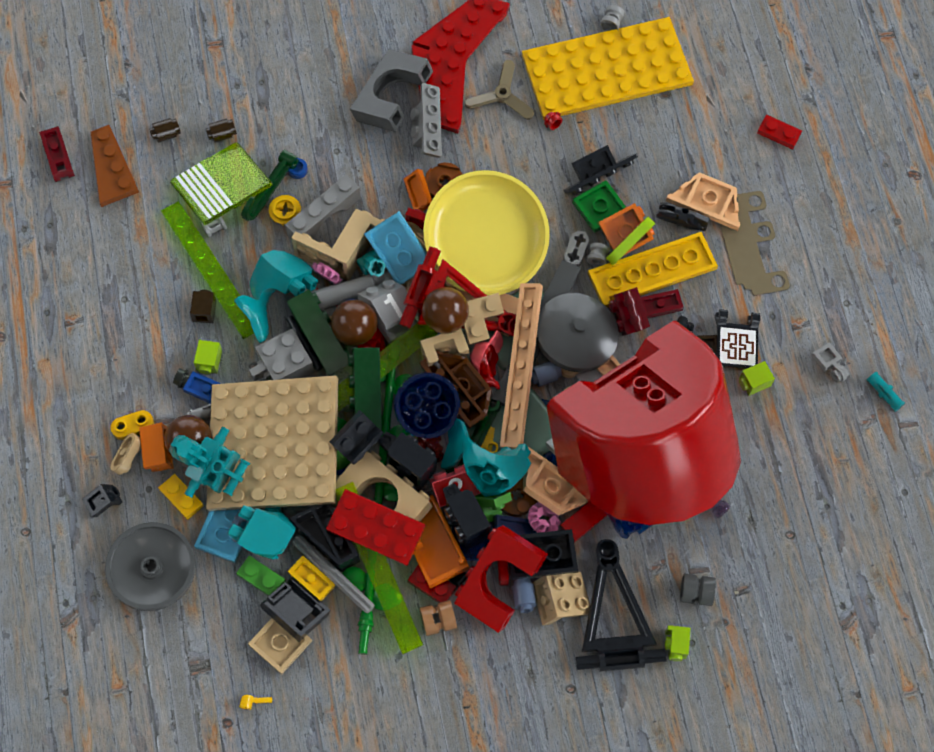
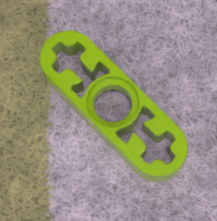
(630, 240)

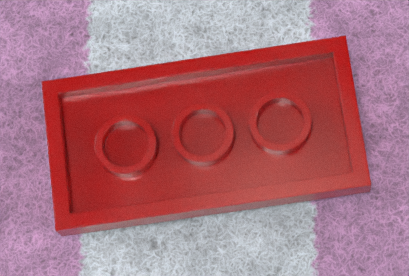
(376, 527)

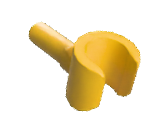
(247, 701)

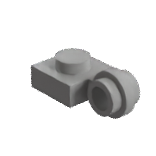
(829, 358)

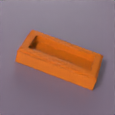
(418, 190)

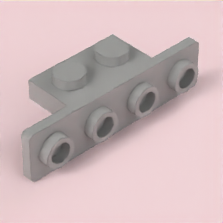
(427, 121)

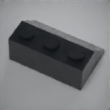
(560, 557)

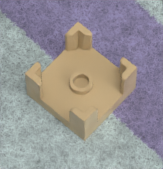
(447, 343)

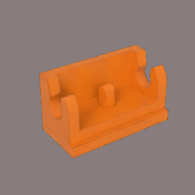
(153, 448)

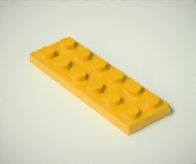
(654, 268)

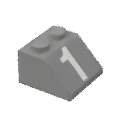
(386, 301)

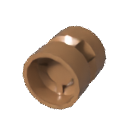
(445, 615)

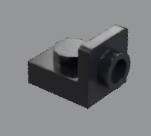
(101, 499)

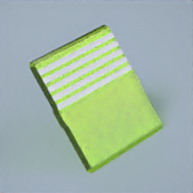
(221, 183)

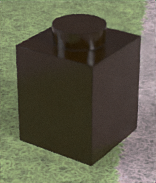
(203, 306)

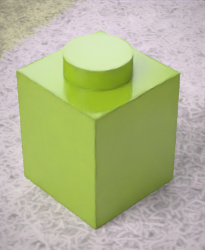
(207, 357)
(756, 378)

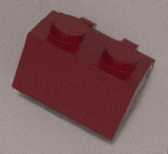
(629, 311)

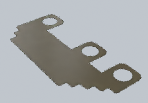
(744, 251)

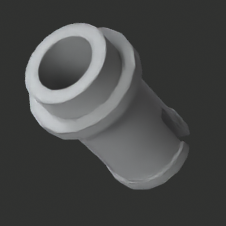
(202, 412)

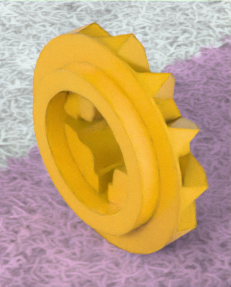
(279, 203)

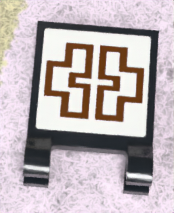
(737, 342)

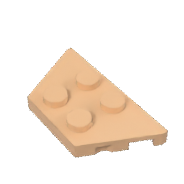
(709, 198)
(549, 487)

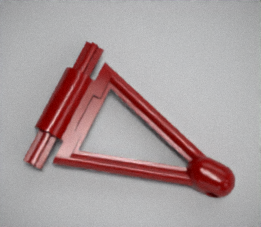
(428, 279)

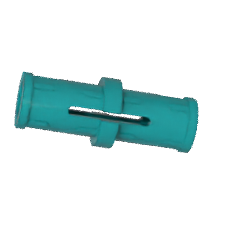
(885, 391)

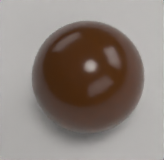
(445, 310)
(354, 322)
(187, 425)

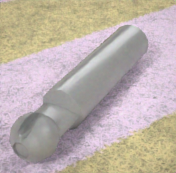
(342, 292)

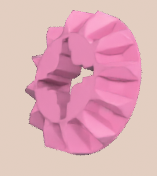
(327, 272)
(541, 525)

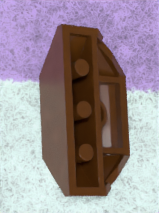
(471, 387)

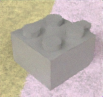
(282, 358)

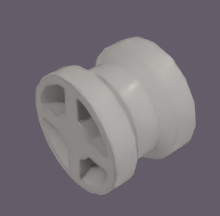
(598, 254)

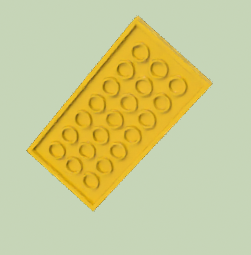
(607, 67)

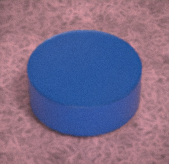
(299, 171)

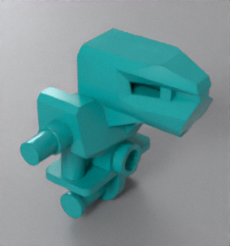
(209, 463)

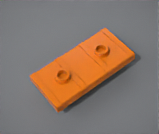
(438, 550)

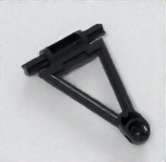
(621, 651)

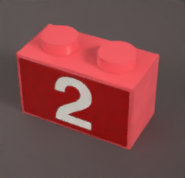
(443, 480)

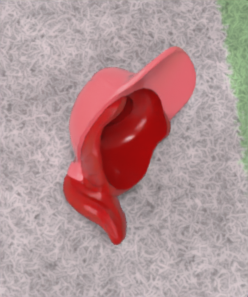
(485, 356)

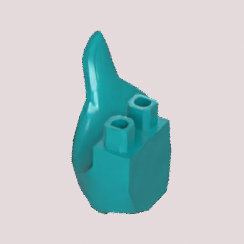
(274, 272)
(488, 471)
(265, 532)

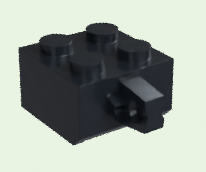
(409, 458)
(465, 516)

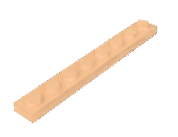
(521, 365)

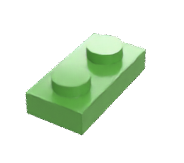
(260, 576)

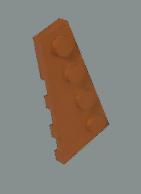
(111, 169)

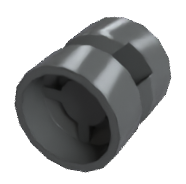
(697, 589)

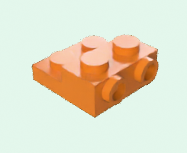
(621, 224)

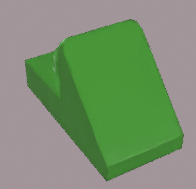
(493, 504)

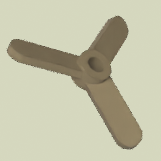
(503, 87)

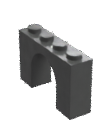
(393, 68)

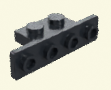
(596, 165)

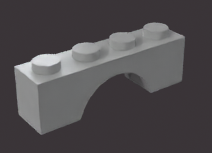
(338, 197)

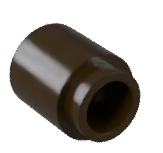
(165, 130)
(221, 130)

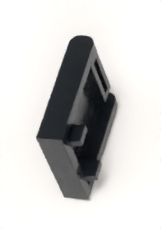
(293, 606)

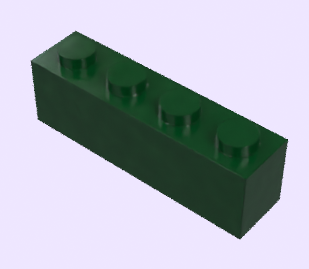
(318, 331)
(365, 383)

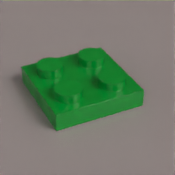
(598, 204)

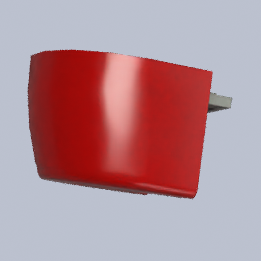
(650, 434)

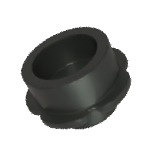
(181, 377)

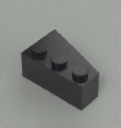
(313, 525)

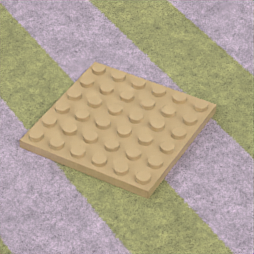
(285, 438)

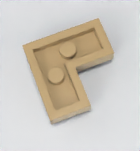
(481, 309)

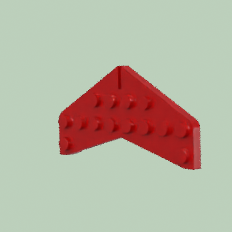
(450, 46)

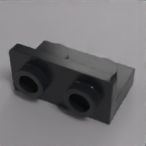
(356, 437)

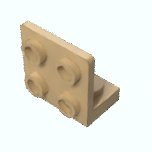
(561, 597)

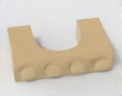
(371, 471)

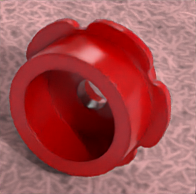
(553, 120)

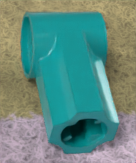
(371, 264)

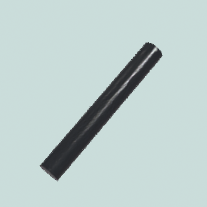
(293, 324)

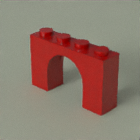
(475, 595)

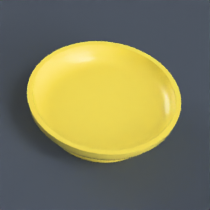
(488, 230)

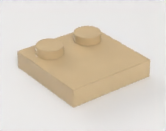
(278, 646)

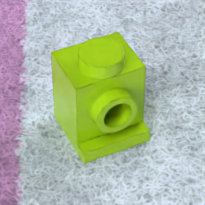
(677, 642)

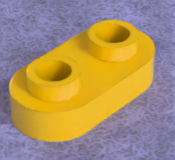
(131, 424)

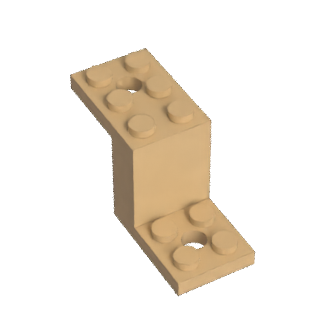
(347, 249)

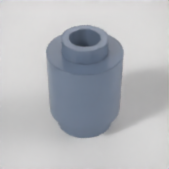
(545, 373)
(524, 595)

